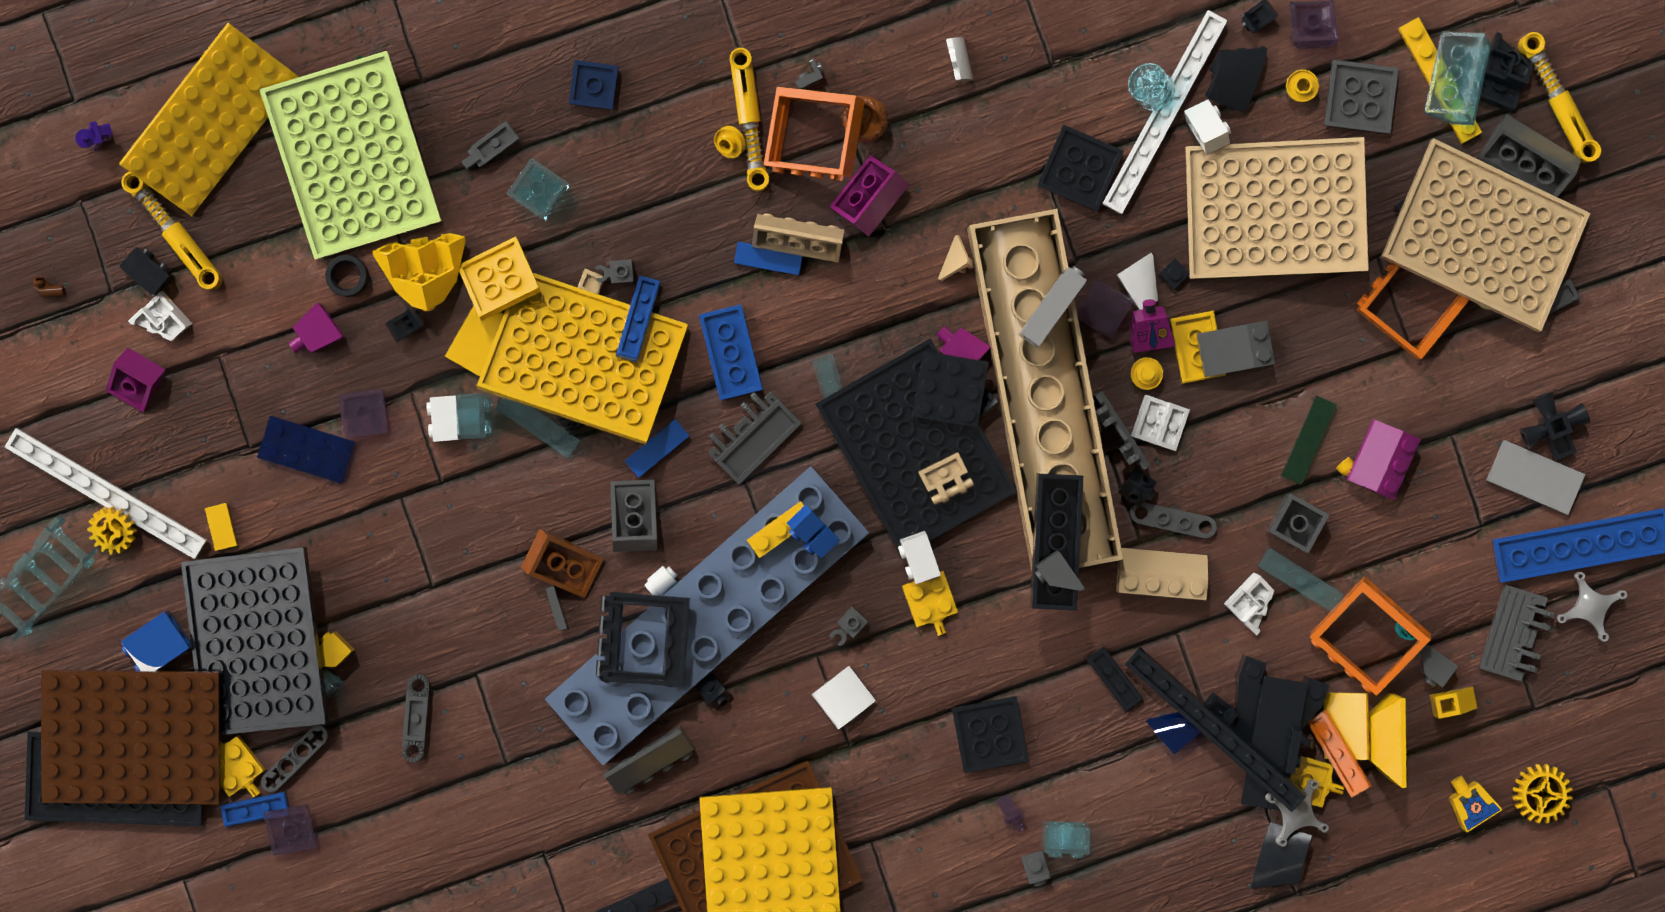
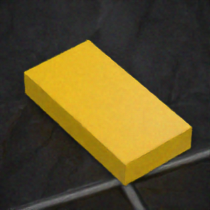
(221, 526)

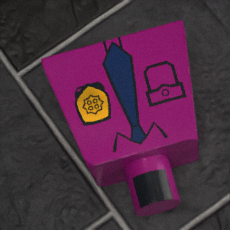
(1150, 328)

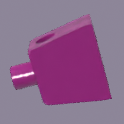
(315, 330)
(961, 344)

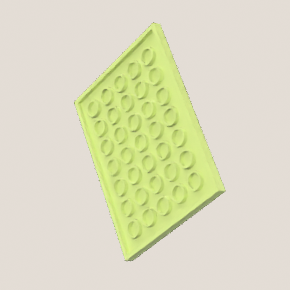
(350, 154)

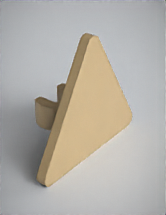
(956, 260)

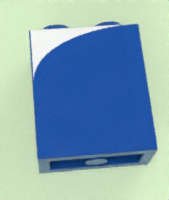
(156, 643)

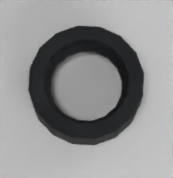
(330, 280)

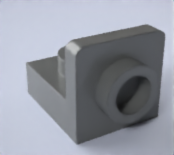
(807, 80)
(1036, 868)

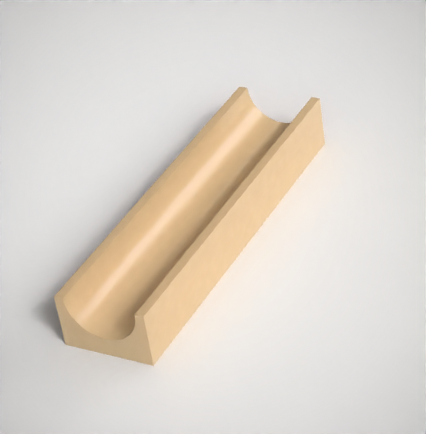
(1046, 387)

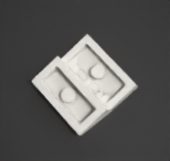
(1160, 422)
(843, 697)

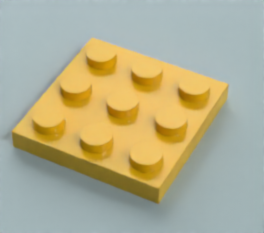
(498, 278)

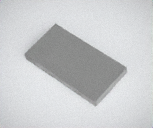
(1535, 477)

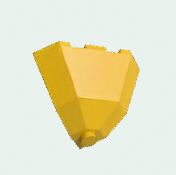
(424, 269)

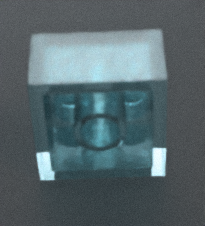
(538, 189)
(473, 416)
(1065, 838)

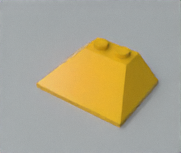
(1388, 738)

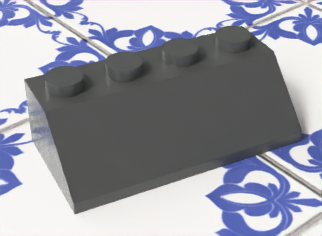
(1529, 156)
(649, 760)

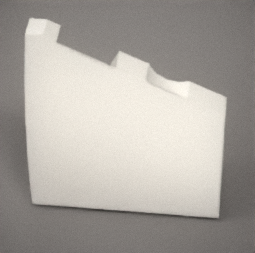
(960, 59)
(1140, 281)
(162, 317)
(1251, 602)

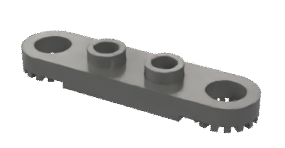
(1173, 520)
(415, 718)

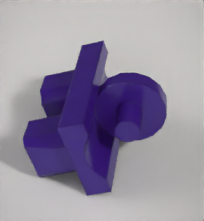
(94, 135)

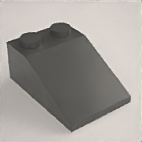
(1235, 348)
(633, 515)

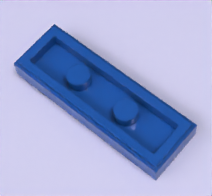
(767, 259)
(657, 448)
(253, 808)

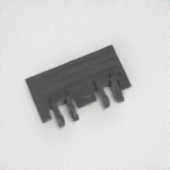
(1108, 416)
(755, 438)
(1511, 632)

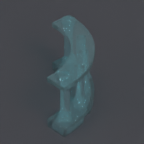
(28, 563)

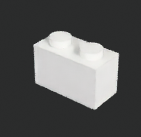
(1207, 126)
(443, 418)
(919, 557)

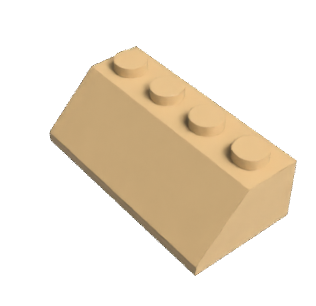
(797, 237)
(1163, 574)

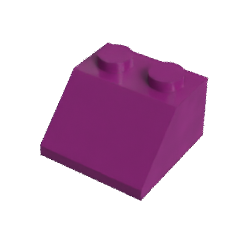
(135, 379)

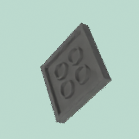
(1361, 96)

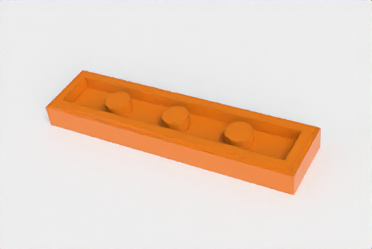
(1339, 753)

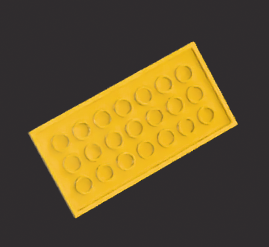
(206, 120)

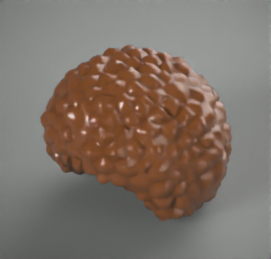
(873, 119)

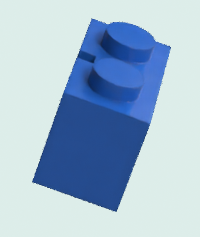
(812, 531)

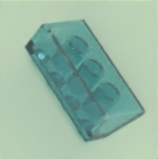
(1458, 77)

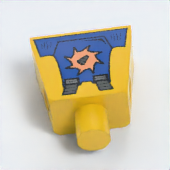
(1471, 804)

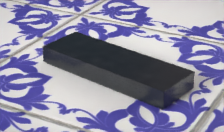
(1114, 678)

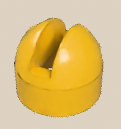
(1345, 466)

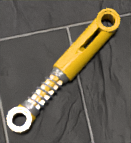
(1560, 100)
(749, 117)
(174, 234)

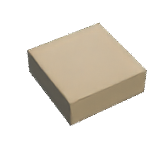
(589, 283)

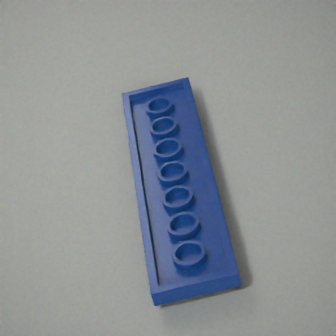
(1580, 545)

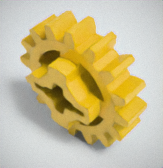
(112, 529)

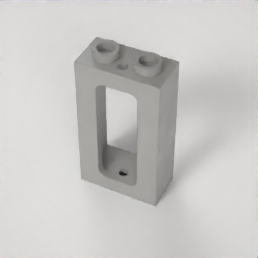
(1053, 306)

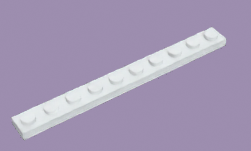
(1161, 119)
(105, 493)

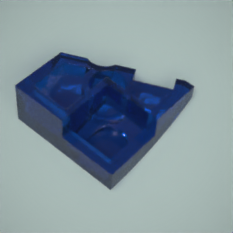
(1173, 730)

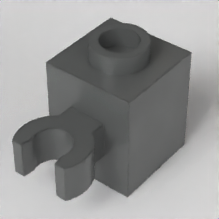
(620, 272)
(851, 623)

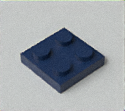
(593, 85)

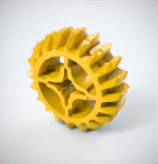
(1540, 802)

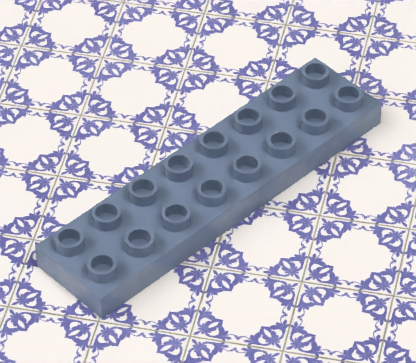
(729, 601)

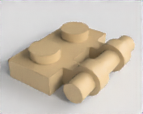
(943, 472)

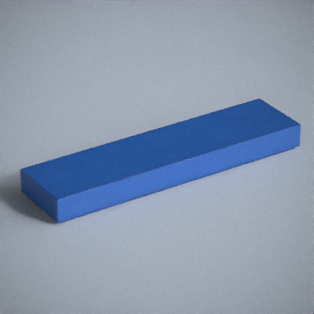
(638, 319)

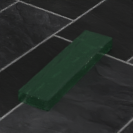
(1308, 440)

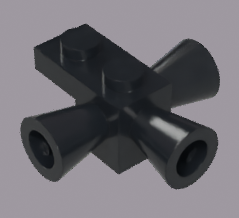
(1554, 426)

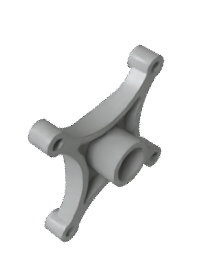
(1591, 606)
(1300, 817)

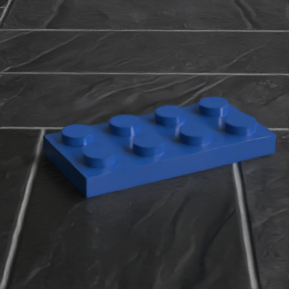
(730, 352)

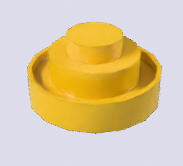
(1302, 86)
(729, 142)
(1146, 373)

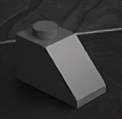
(1057, 572)
(1435, 666)

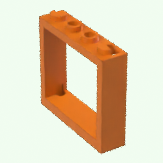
(778, 128)
(1433, 334)
(1392, 610)

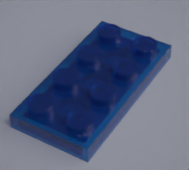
(306, 449)

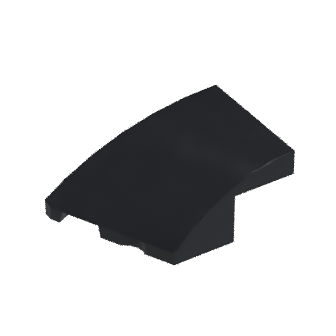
(1505, 75)
(1236, 76)
(1281, 864)

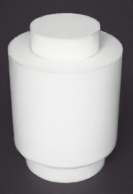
(661, 581)

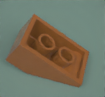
(561, 563)

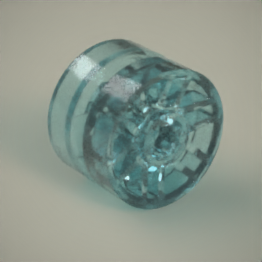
(1151, 86)

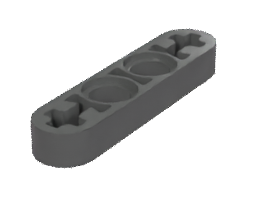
(295, 758)

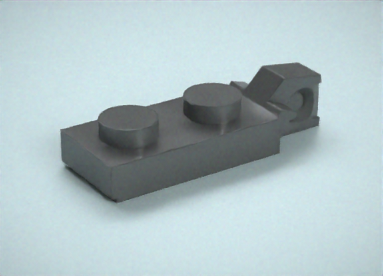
(491, 146)

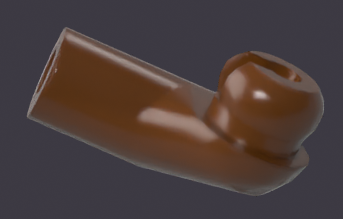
(45, 289)

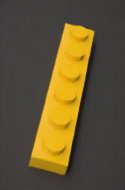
(1425, 56)

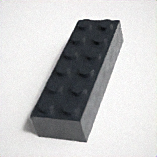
(1056, 529)

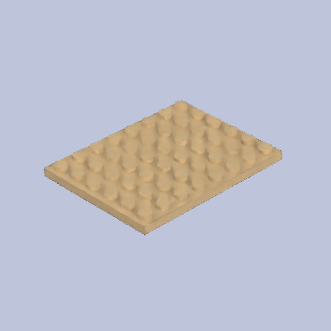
(1277, 208)
(1485, 235)

